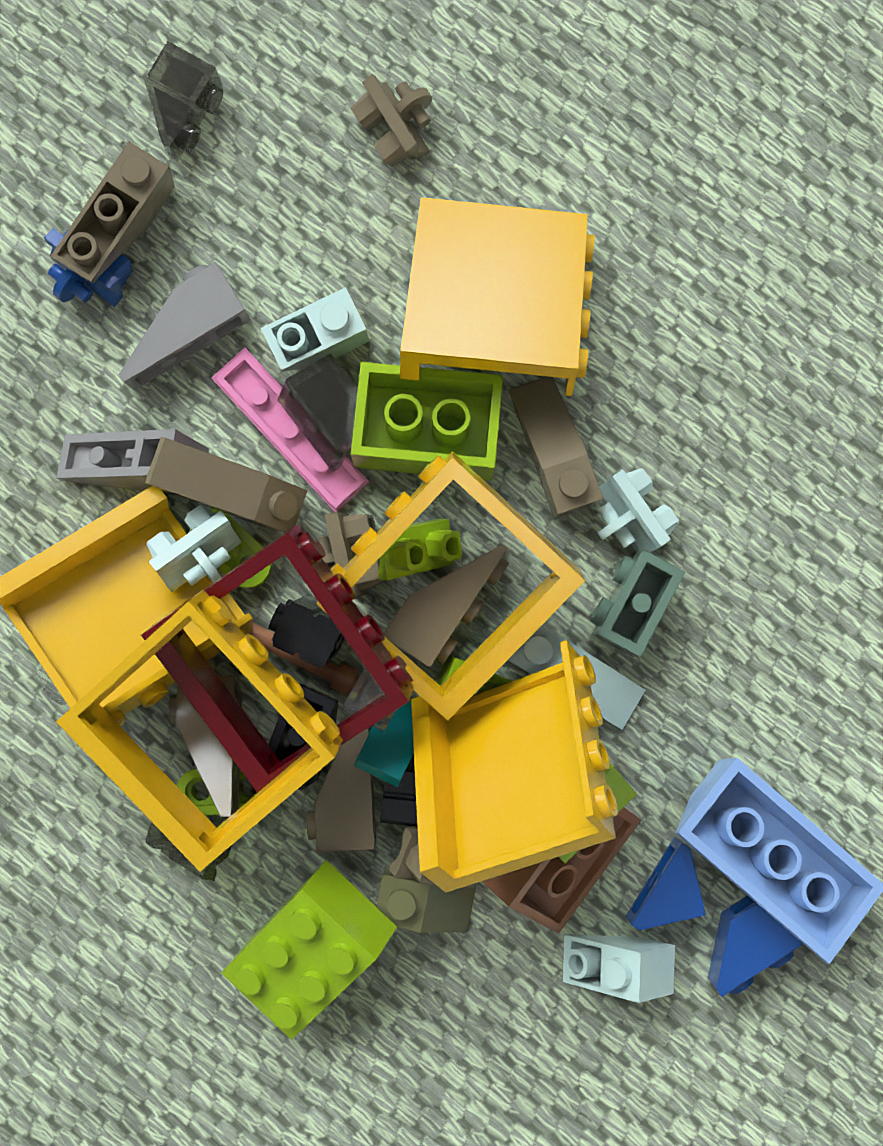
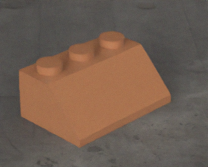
(555, 889)

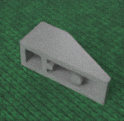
(190, 320)
(115, 457)

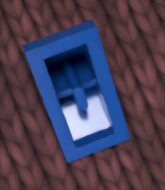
(670, 891)

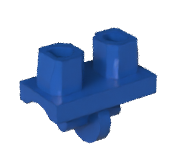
(70, 284)

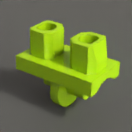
(421, 549)

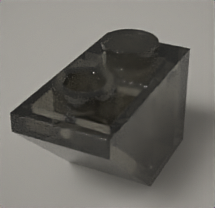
(180, 95)

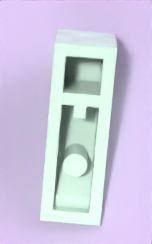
(612, 691)

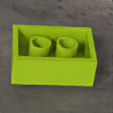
(411, 422)
(310, 950)

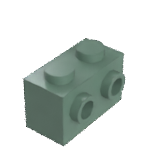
(637, 603)

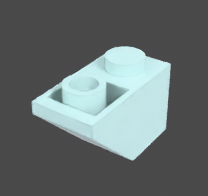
(316, 331)
(620, 966)

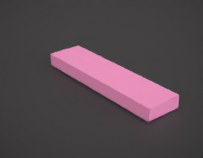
(256, 396)

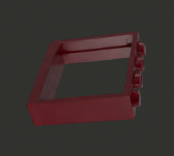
(218, 705)

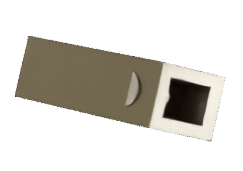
(115, 213)
(432, 614)

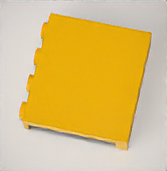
(498, 290)
(94, 598)
(512, 776)

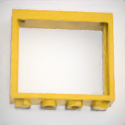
(516, 628)
(150, 787)

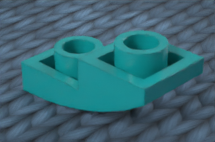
(389, 752)

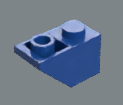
(746, 945)

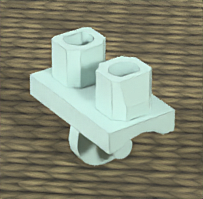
(630, 515)
(196, 552)

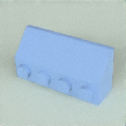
(778, 857)

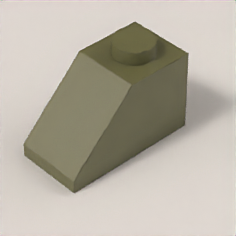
(424, 906)

